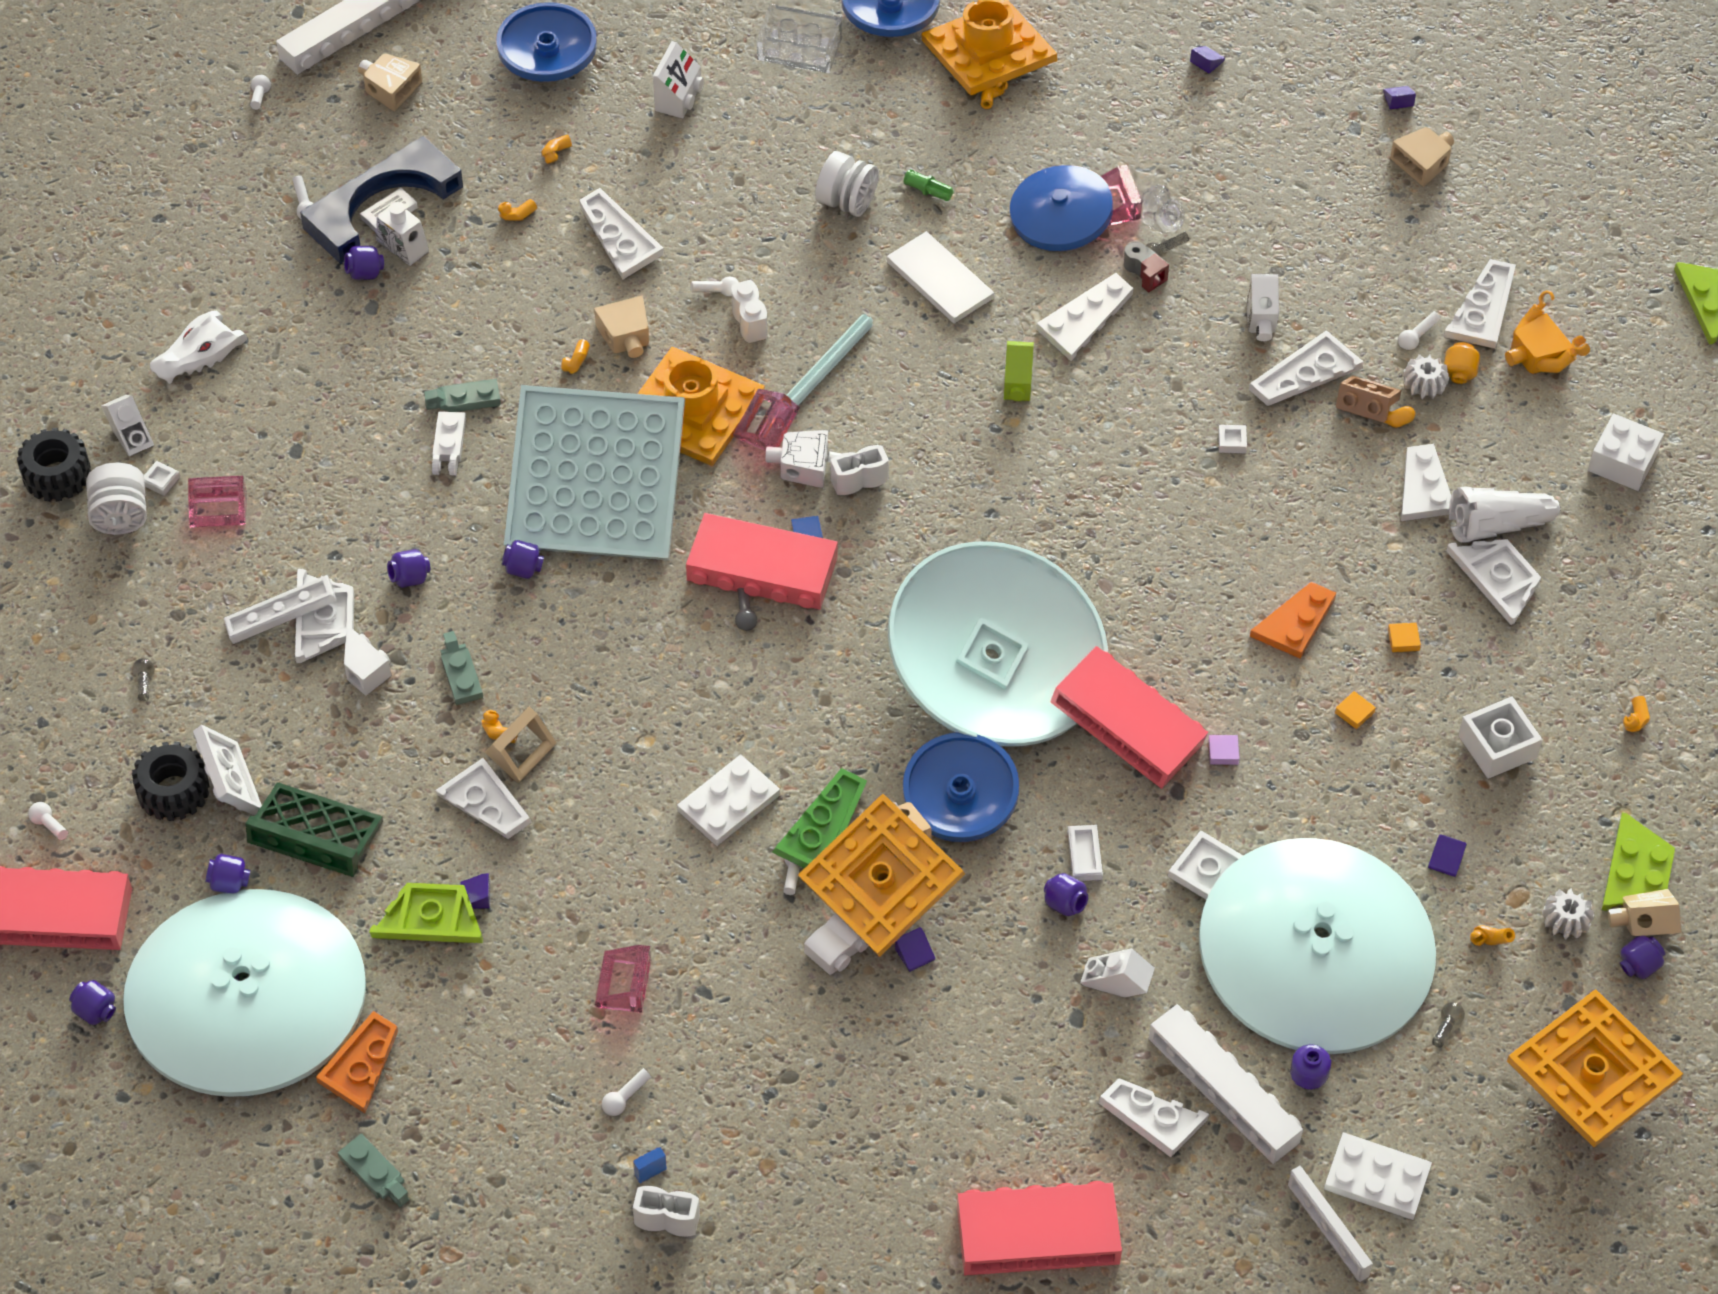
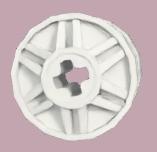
(847, 183)
(116, 498)

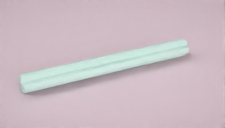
(830, 359)

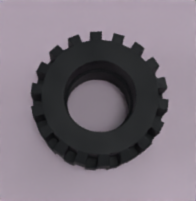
(51, 448)
(165, 763)

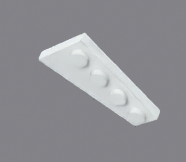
(619, 234)
(1484, 307)
(1079, 319)
(1307, 368)

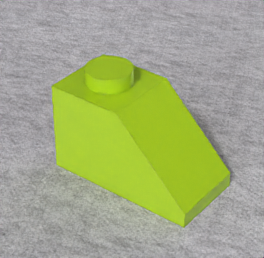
(1018, 370)

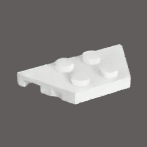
(1499, 574)
(325, 626)

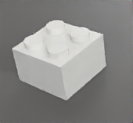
(1625, 452)
(1500, 737)

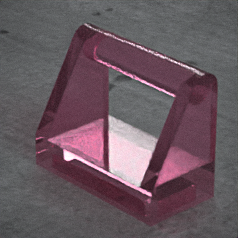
(1122, 179)
(775, 422)
(217, 490)
(627, 1001)

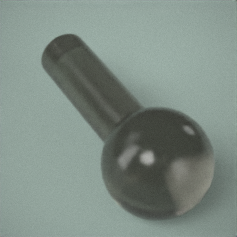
(1169, 244)
(143, 670)
(1451, 1015)

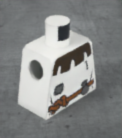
(1263, 305)

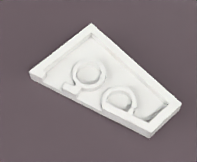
(1424, 484)
(486, 799)
(1157, 1120)

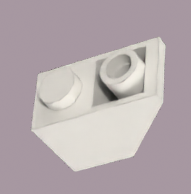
(127, 424)
(364, 664)
(1118, 973)

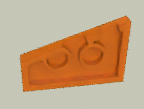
(1296, 621)
(360, 1061)

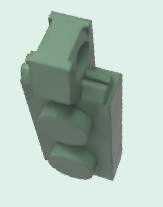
(464, 396)
(460, 671)
(374, 1170)

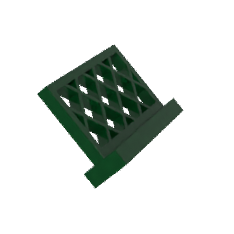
(304, 843)

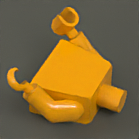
(1542, 344)

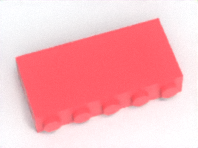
(762, 561)
(1129, 716)
(63, 908)
(1038, 1228)

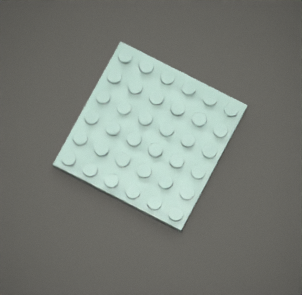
(595, 472)

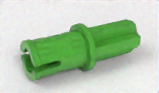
(928, 185)

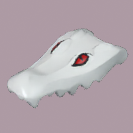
(199, 345)

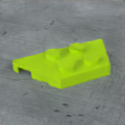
(1701, 289)
(1638, 863)
(430, 914)

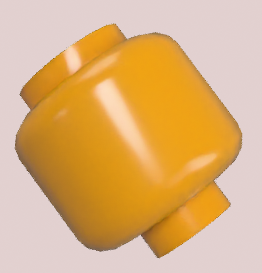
(1462, 362)

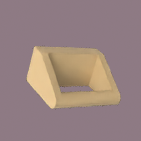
(502, 759)

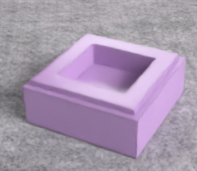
(1223, 749)

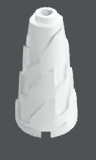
(1487, 512)

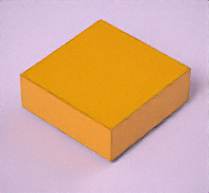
(1404, 637)
(1355, 710)

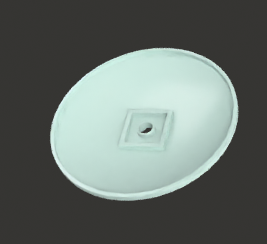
(1000, 601)
(1310, 988)
(253, 1032)

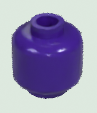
(363, 262)
(522, 559)
(408, 568)
(227, 874)
(1065, 894)
(1642, 957)
(92, 1002)
(1310, 1066)

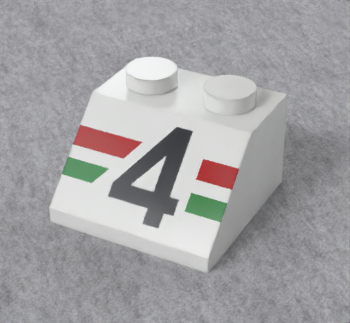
(676, 82)

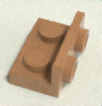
(1366, 398)

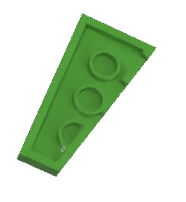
(822, 820)

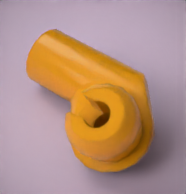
(989, 94)
(554, 146)
(516, 214)
(580, 353)
(1400, 416)
(1640, 716)
(493, 726)
(1491, 936)

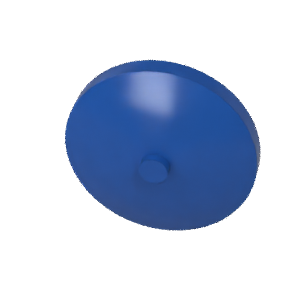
(890, 17)
(546, 41)
(1061, 208)
(962, 786)

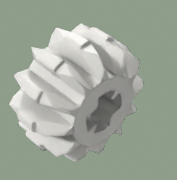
(1426, 376)
(1568, 913)

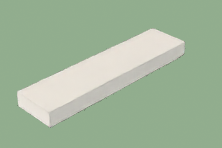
(280, 609)
(1330, 1224)

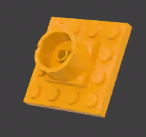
(988, 45)
(712, 401)
(881, 874)
(1594, 1068)

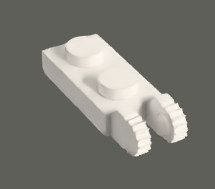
(448, 441)

